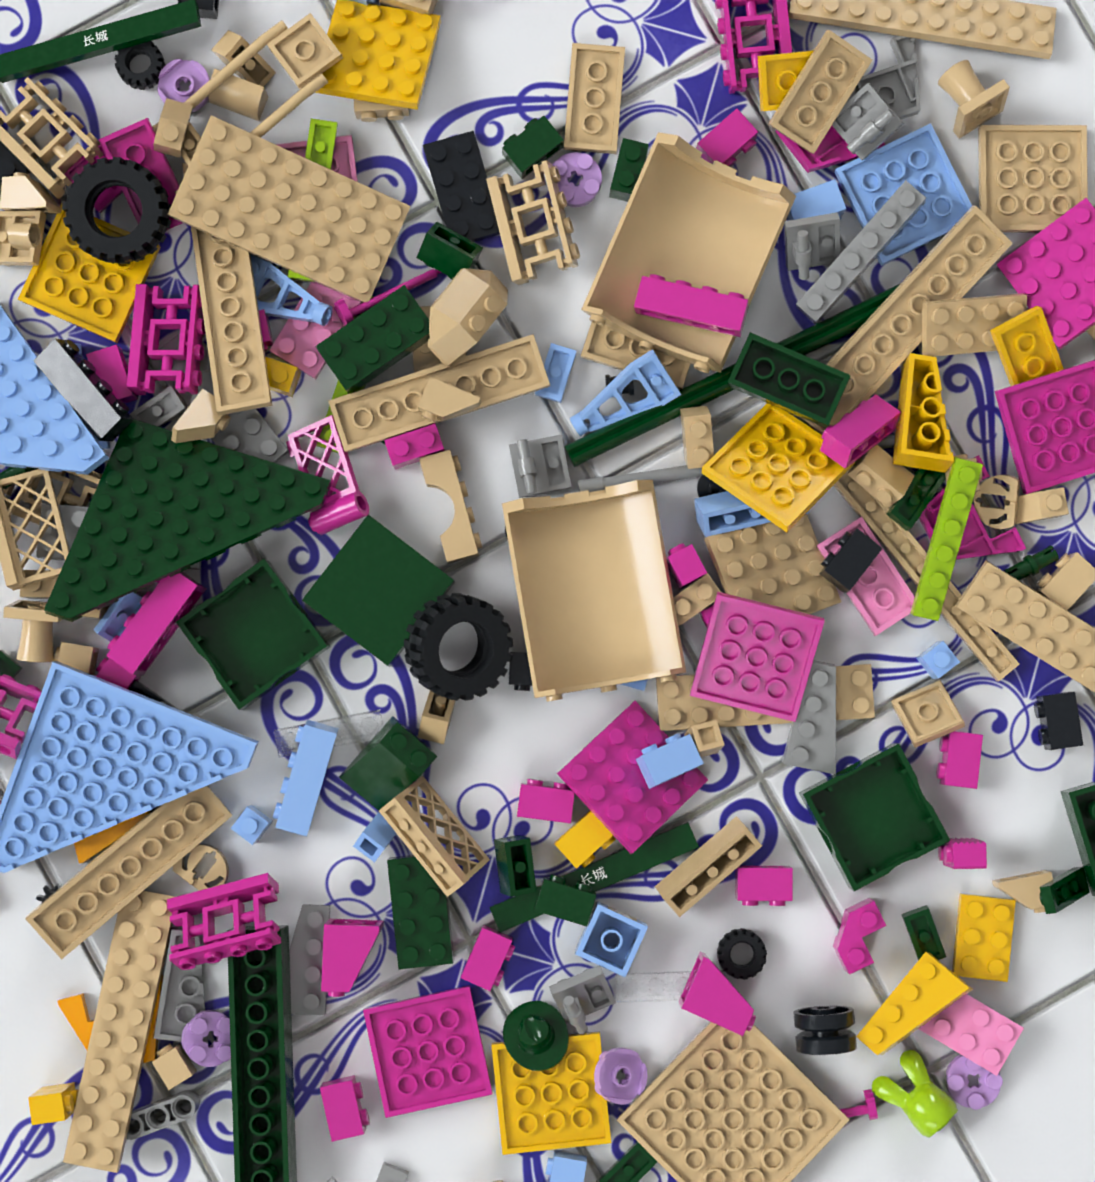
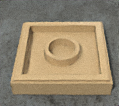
(927, 713)

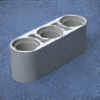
(172, 1109)

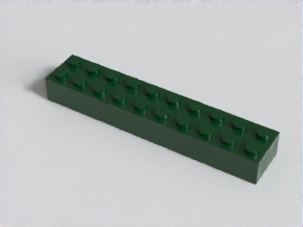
(262, 1064)

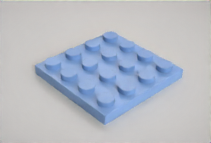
(926, 167)

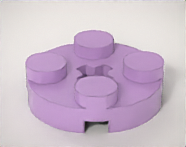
(178, 71)
(583, 166)
(197, 1029)
(605, 1075)
(974, 1096)

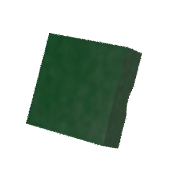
(376, 589)
(253, 634)
(874, 816)

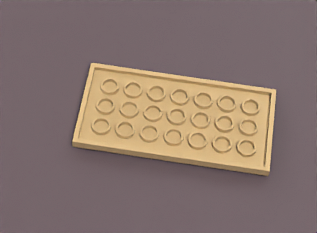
(288, 210)

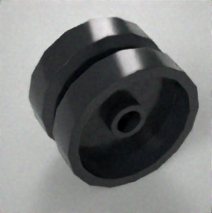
(825, 1030)

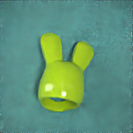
(926, 1104)

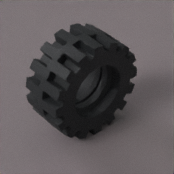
(143, 79)
(757, 961)

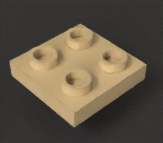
(21, 237)

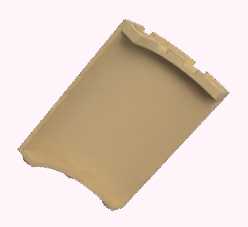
(693, 227)
(593, 589)

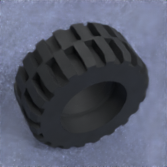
(81, 202)
(488, 660)

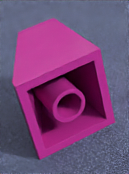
(346, 951)
(715, 998)

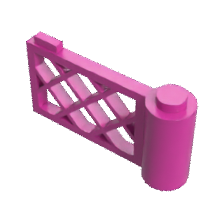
(346, 504)

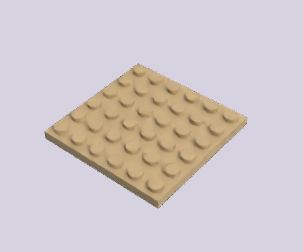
(732, 1112)

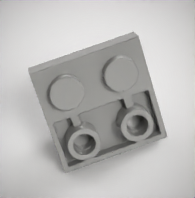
(866, 121)
(812, 242)
(540, 466)
(582, 996)

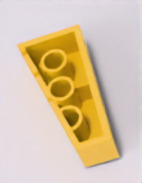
(921, 427)
(912, 1004)

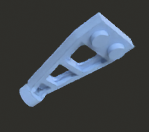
(310, 308)
(653, 377)

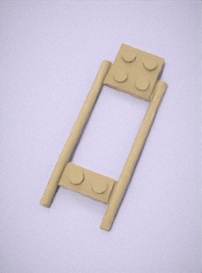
(302, 52)

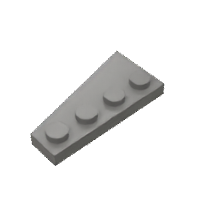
(813, 735)

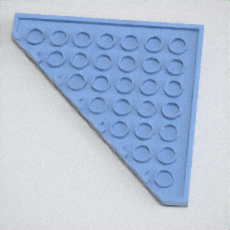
(35, 419)
(104, 758)

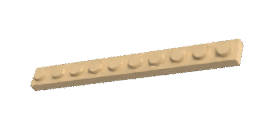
(911, 558)

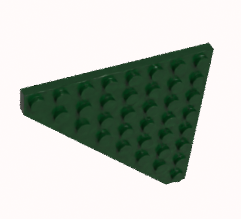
(171, 508)

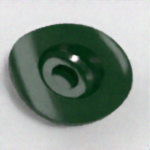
(536, 1035)

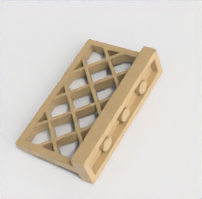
(9, 552)
(425, 841)

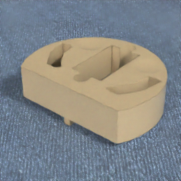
(987, 513)
(219, 869)

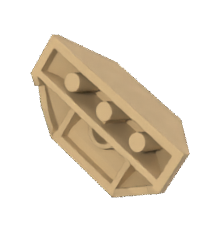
(464, 312)

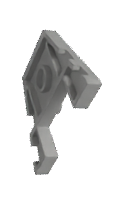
(897, 83)

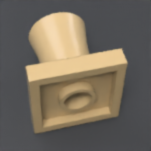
(974, 101)
(36, 632)

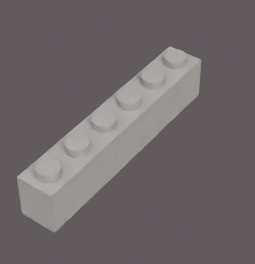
(861, 252)

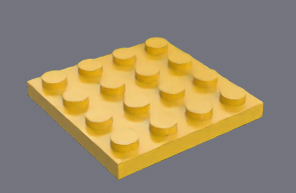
(382, 53)
(82, 287)
(775, 467)
(552, 1105)

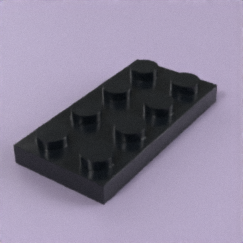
(462, 186)

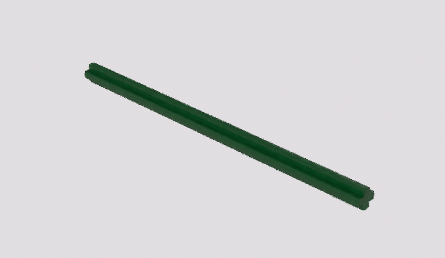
(717, 383)

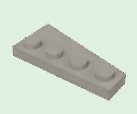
(306, 961)
(179, 996)

